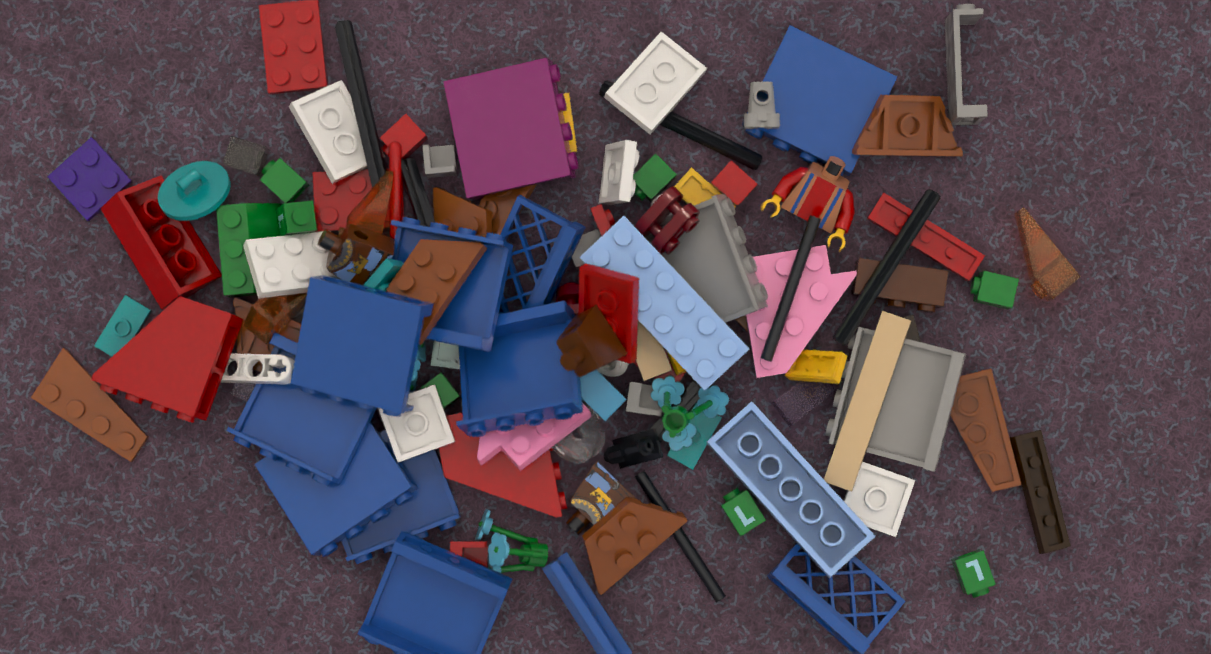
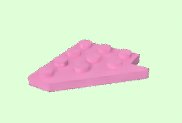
(812, 303)
(528, 442)

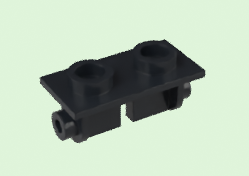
(634, 449)

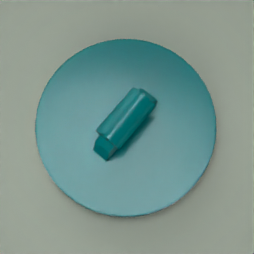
(194, 190)

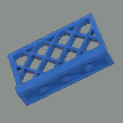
(558, 257)
(585, 606)
(825, 612)

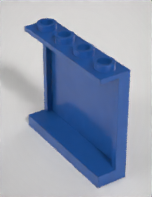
(821, 98)
(475, 308)
(359, 344)
(521, 374)
(302, 425)
(430, 507)
(336, 511)
(433, 601)

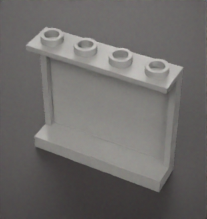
(717, 262)
(915, 405)

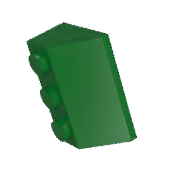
(235, 226)

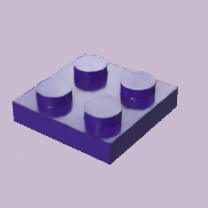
(89, 178)

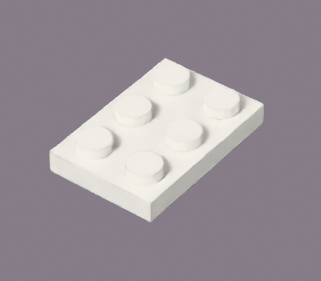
(655, 82)
(331, 130)
(285, 263)

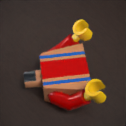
(817, 193)

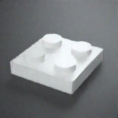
(617, 172)
(419, 429)
(879, 498)

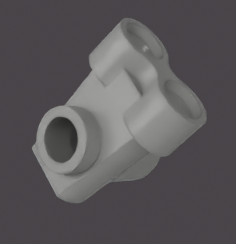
(761, 113)

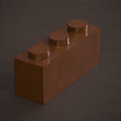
(906, 285)

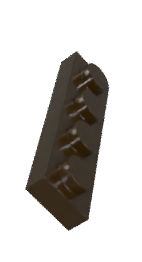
(1040, 492)

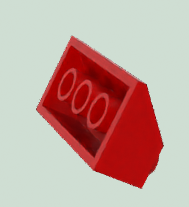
(161, 248)

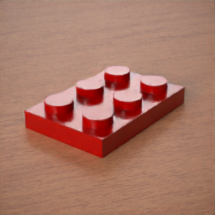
(293, 46)
(338, 200)
(616, 298)

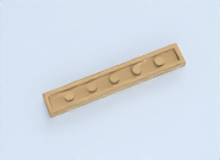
(867, 401)

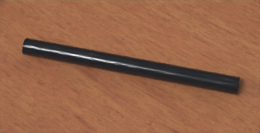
(790, 288)
(682, 540)

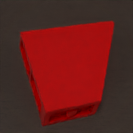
(175, 360)
(530, 487)

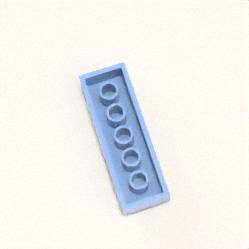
(669, 305)
(790, 489)

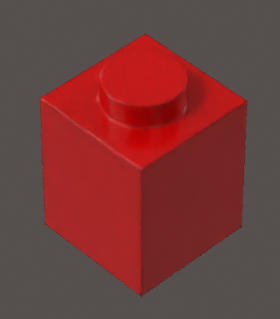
(405, 133)

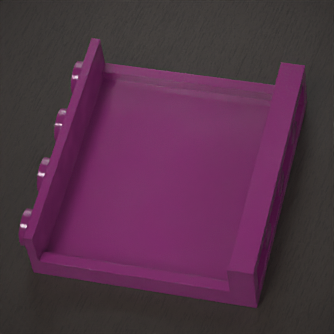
(510, 128)

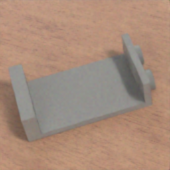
(957, 112)

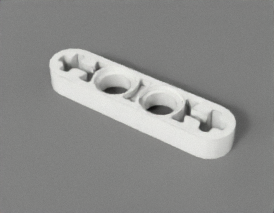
(245, 365)

